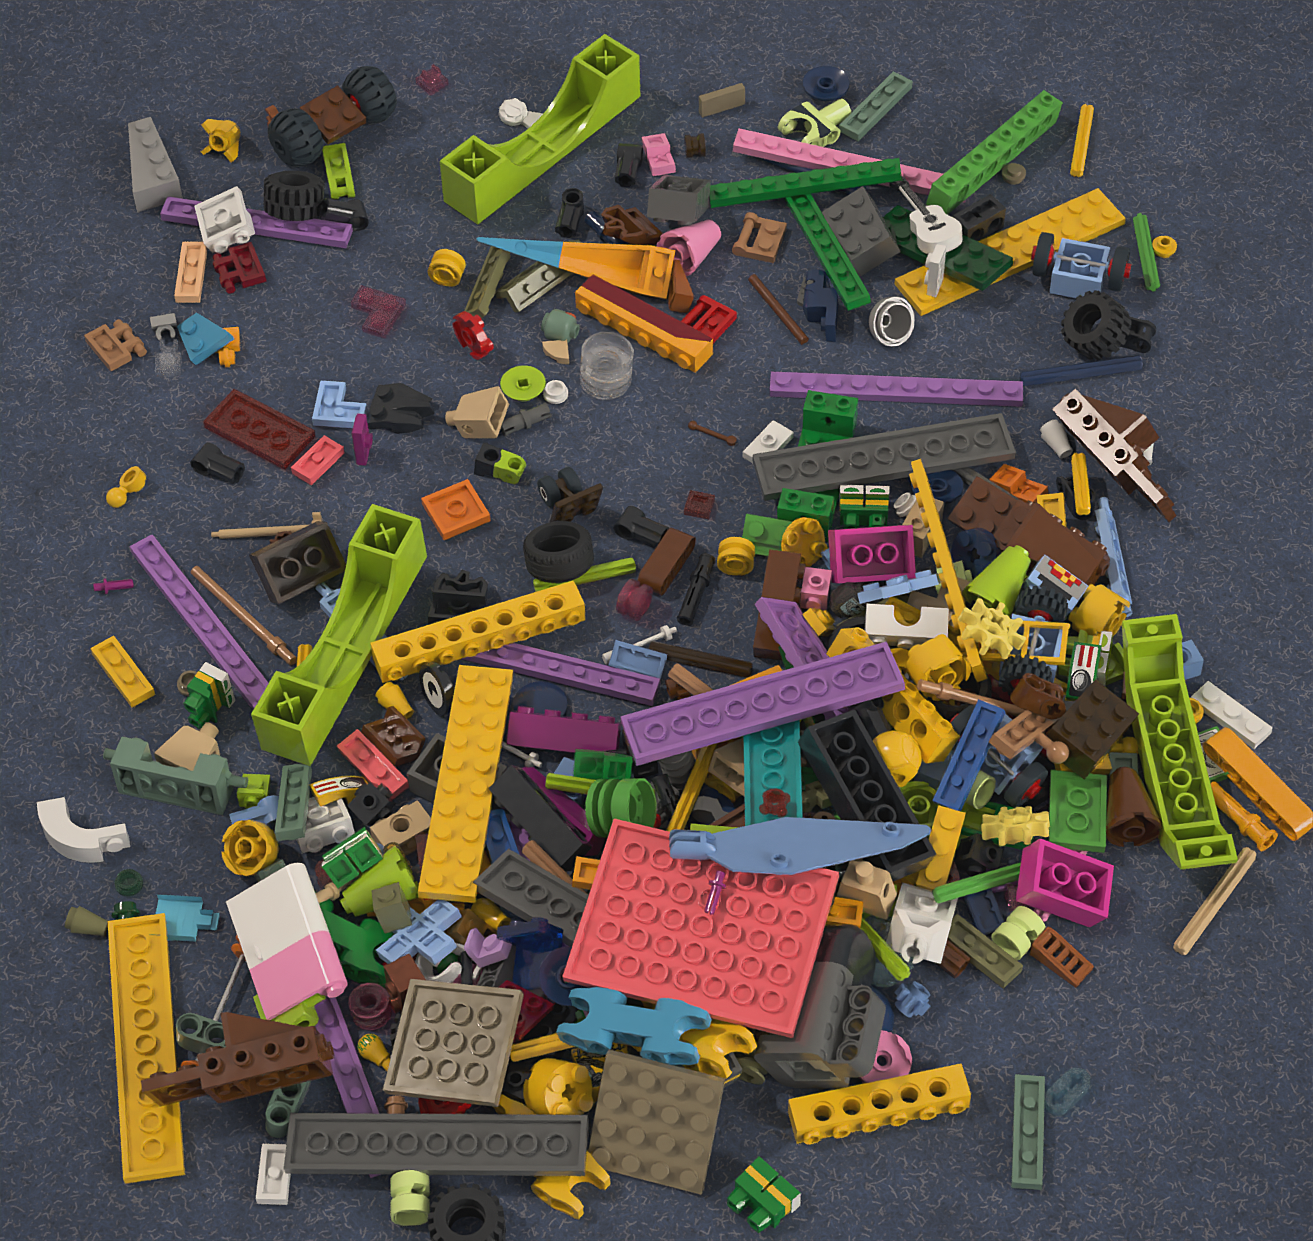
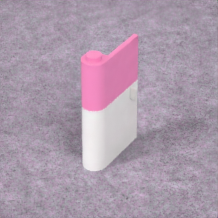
(286, 941)

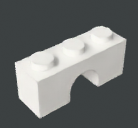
(883, 627)

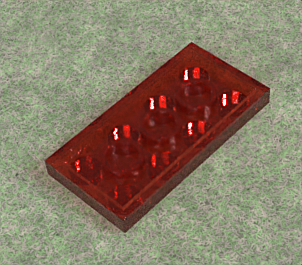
(259, 429)

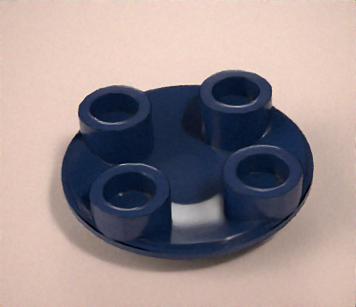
(541, 696)

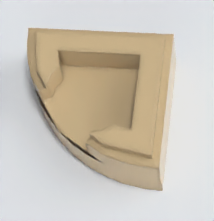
(557, 350)

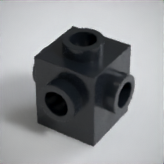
(372, 803)
(978, 855)

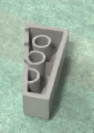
(150, 167)

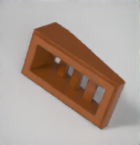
(679, 291)
(1067, 950)

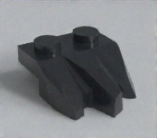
(398, 408)
(456, 596)

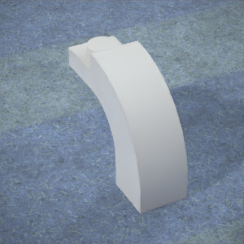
(77, 842)

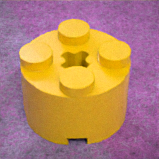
(1099, 611)
(937, 662)
(558, 1088)

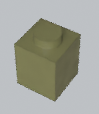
(391, 907)

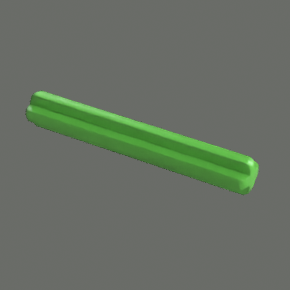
(1146, 252)
(976, 883)

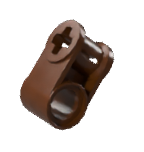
(1036, 694)

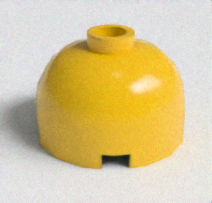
(249, 847)

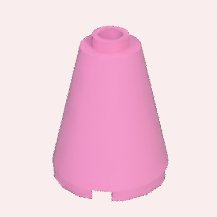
(691, 243)

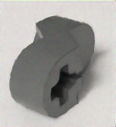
(707, 810)

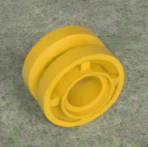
(446, 267)
(736, 556)

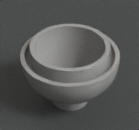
(891, 321)

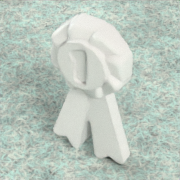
(515, 113)

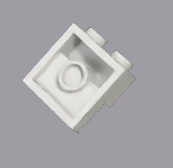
(224, 220)
(325, 825)

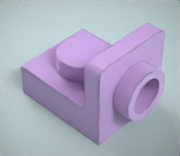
(486, 950)

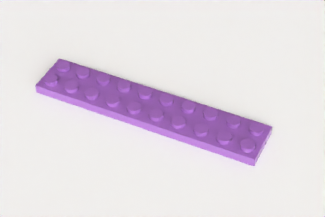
(762, 703)

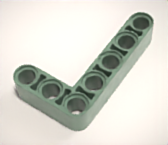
(199, 1041)

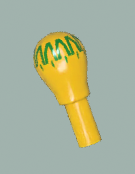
(373, 1049)

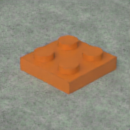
(455, 509)

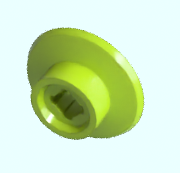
(523, 383)

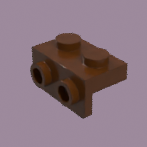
(395, 737)

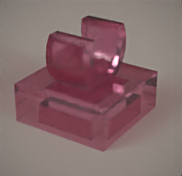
(432, 80)

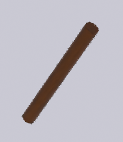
(778, 309)

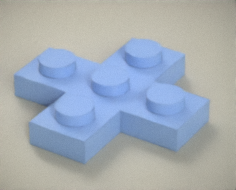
(898, 586)
(424, 935)

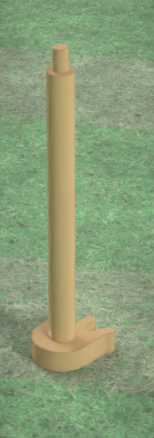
(262, 531)

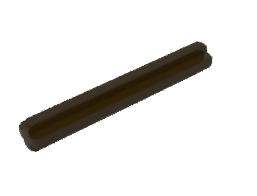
(703, 659)

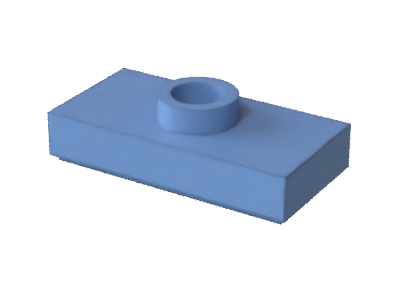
(637, 659)

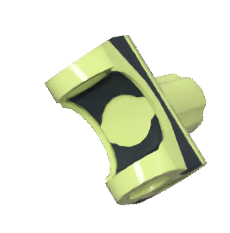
(817, 124)

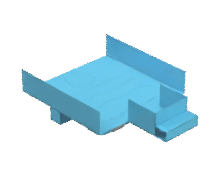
(185, 916)

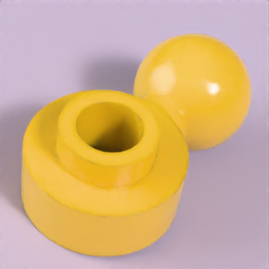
(131, 481)

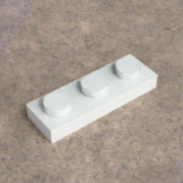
(1232, 715)

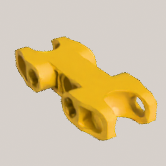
(714, 1044)
(556, 1189)

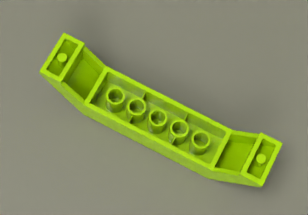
(1171, 745)

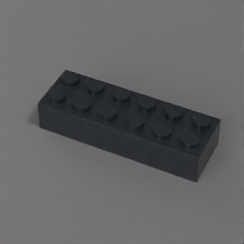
(862, 787)

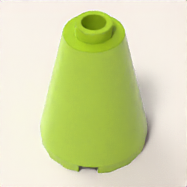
(1000, 580)
(387, 871)

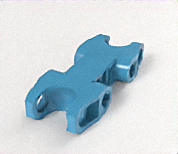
(651, 1029)

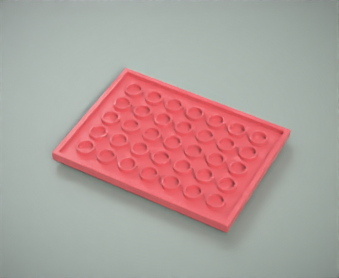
(654, 941)

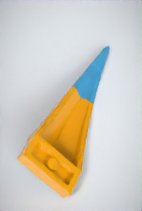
(629, 267)

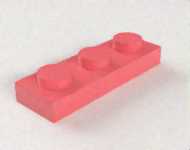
(372, 763)

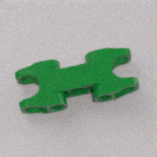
(357, 945)

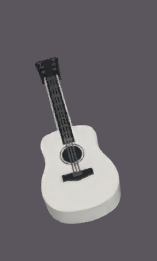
(930, 222)

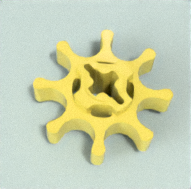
(992, 628)
(1015, 825)

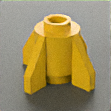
(222, 137)

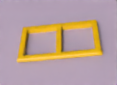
(1037, 624)

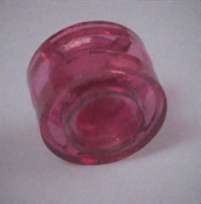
(634, 599)
(372, 1017)

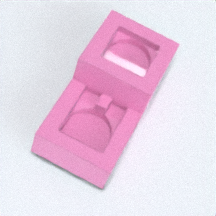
(658, 154)

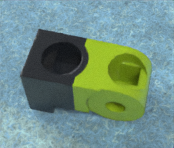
(499, 464)

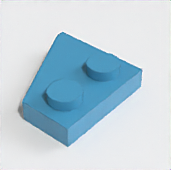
(202, 337)

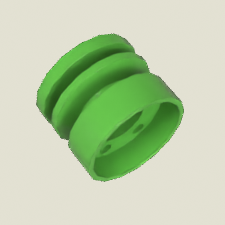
(622, 800)

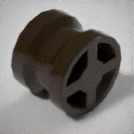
(695, 145)

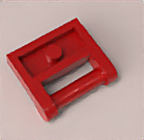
(714, 321)

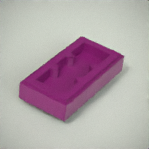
(361, 439)

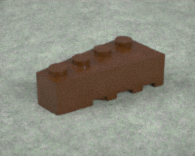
(781, 583)

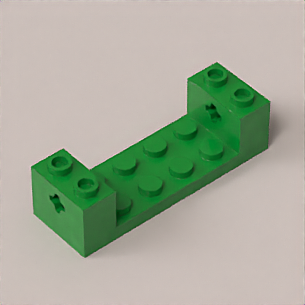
(824, 420)

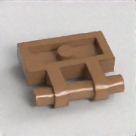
(109, 348)

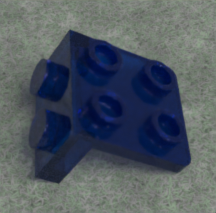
(533, 943)

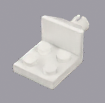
(920, 924)

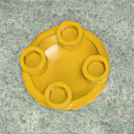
(805, 537)

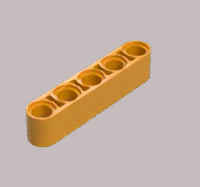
(1259, 783)

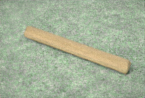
(1214, 901)

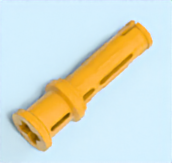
(1248, 823)

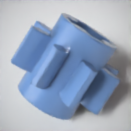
(912, 999)

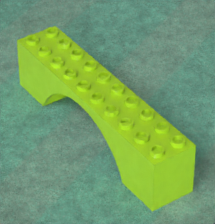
(596, 89)
(305, 702)

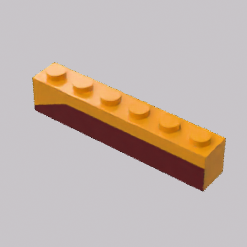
(644, 323)

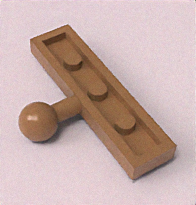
(1023, 732)

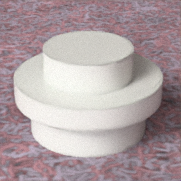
(555, 392)
(904, 504)

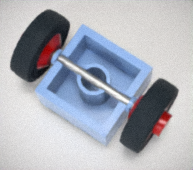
(1079, 265)
(1014, 776)

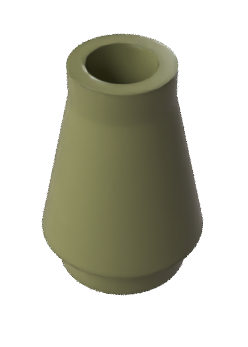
(85, 922)

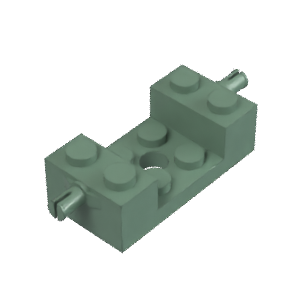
(202, 789)

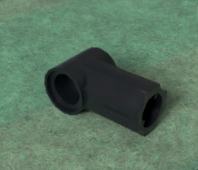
(628, 160)
(348, 212)
(570, 212)
(212, 461)
(636, 525)
(872, 716)

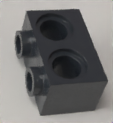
(982, 218)

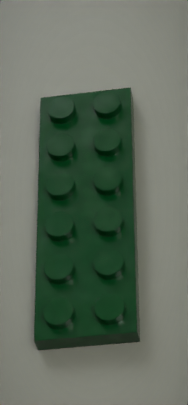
(969, 262)

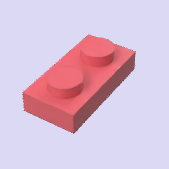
(317, 460)

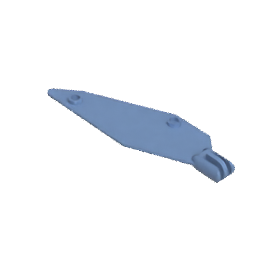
(793, 844)

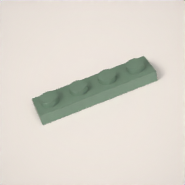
(875, 106)
(293, 802)
(1028, 1132)

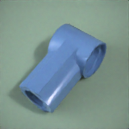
(264, 812)

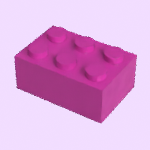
(871, 553)
(1065, 883)

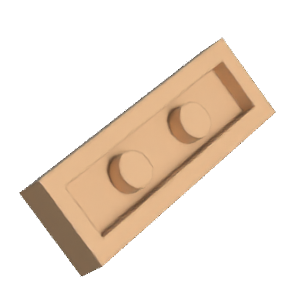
(190, 272)

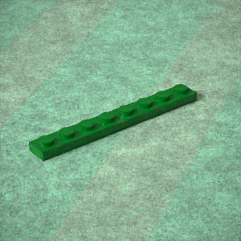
(805, 182)
(828, 251)

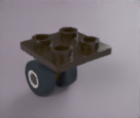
(573, 500)

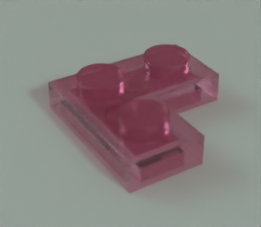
(382, 310)

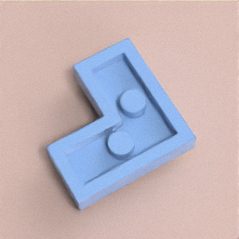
(332, 410)

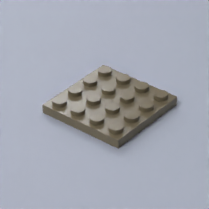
(453, 1042)
(655, 1121)

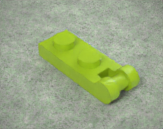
(338, 171)

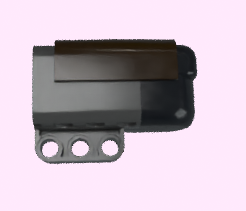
(837, 1019)

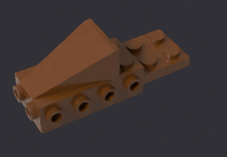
(1117, 442)
(1032, 529)
(256, 1059)

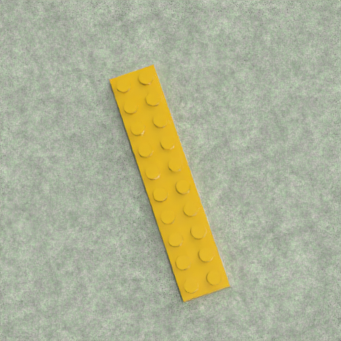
(1074, 220)
(462, 793)
(144, 1046)

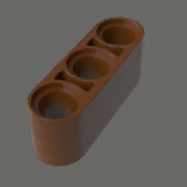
(667, 560)

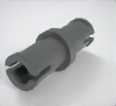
(525, 419)

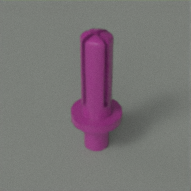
(113, 585)
(716, 885)

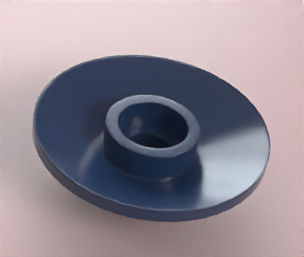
(826, 83)
(945, 486)
(550, 977)

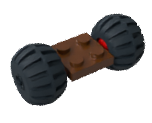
(300, 133)

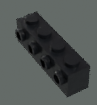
(539, 817)
(520, 1070)

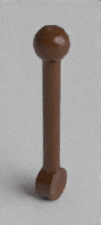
(731, 440)

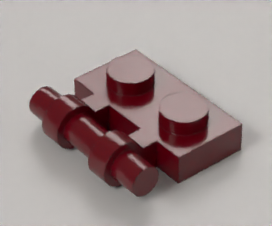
(246, 265)

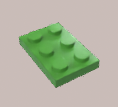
(1077, 811)

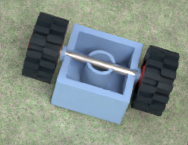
(1035, 606)

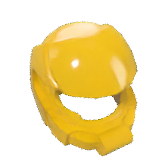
(900, 755)

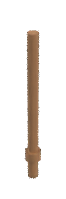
(273, 643)
(946, 692)

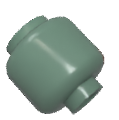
(560, 325)

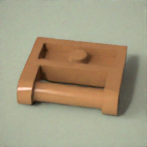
(767, 240)

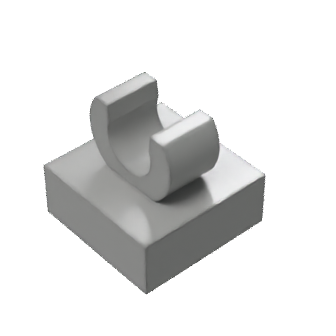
(162, 323)

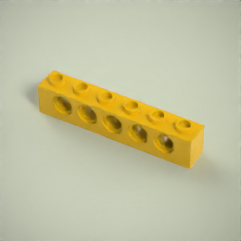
(906, 709)
(889, 1092)

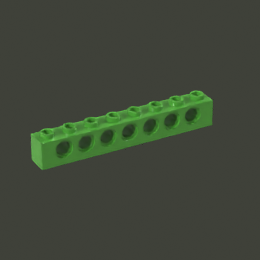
(994, 152)

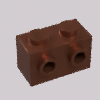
(398, 978)

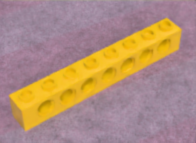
(478, 631)

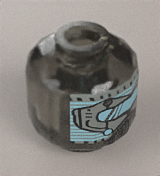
(845, 600)

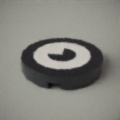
(436, 688)

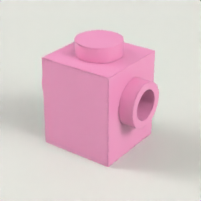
(815, 588)

